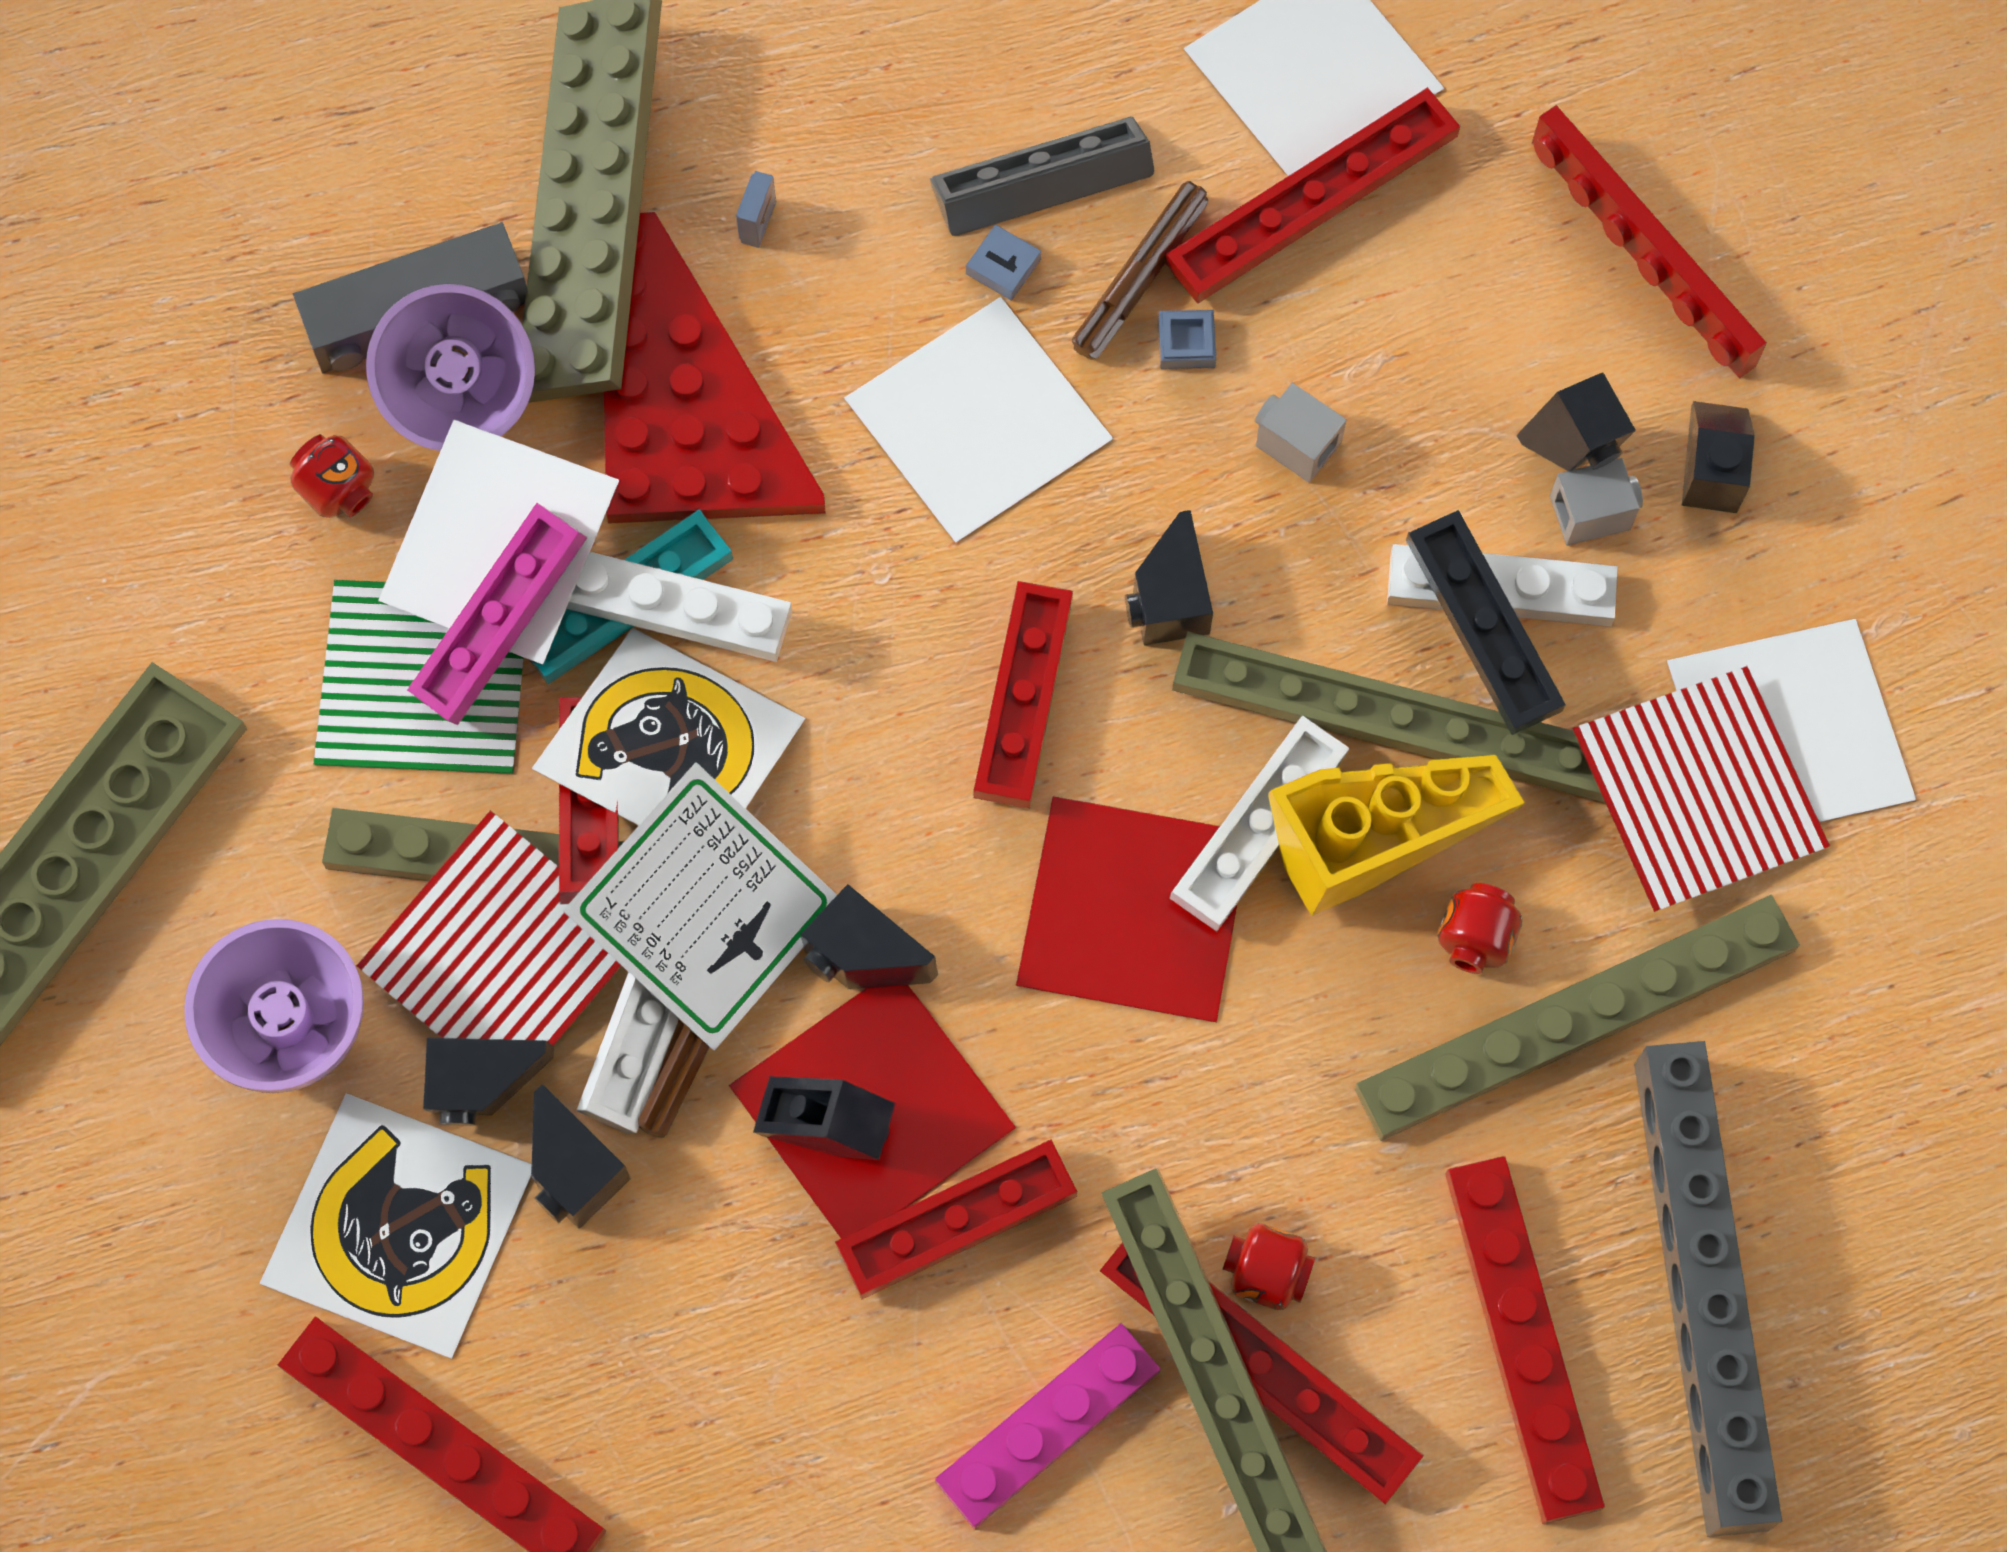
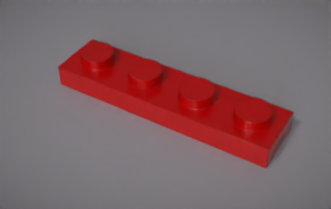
(1023, 695)
(585, 831)
(956, 1219)

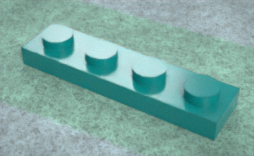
(686, 549)

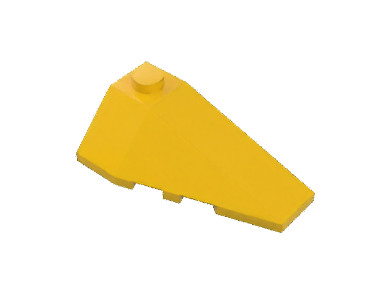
(1367, 826)

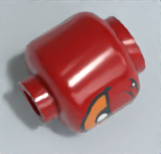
(332, 476)
(1480, 928)
(1269, 1266)

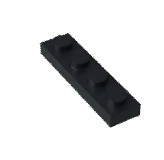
(1485, 622)

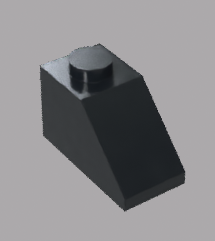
(1579, 426)
(1718, 457)
(1171, 587)
(864, 946)
(478, 1075)
(825, 1116)
(570, 1163)

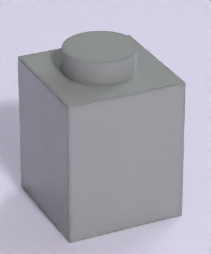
(1299, 431)
(1596, 501)

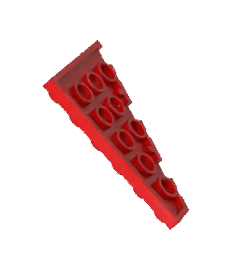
(689, 413)

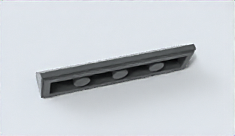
(1043, 176)

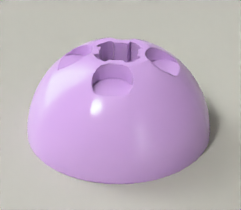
(426, 398)
(249, 992)

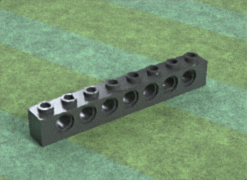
(1707, 1290)

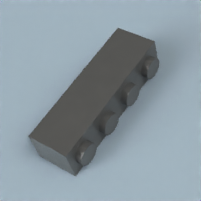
(347, 309)

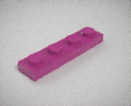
(497, 614)
(1047, 1425)

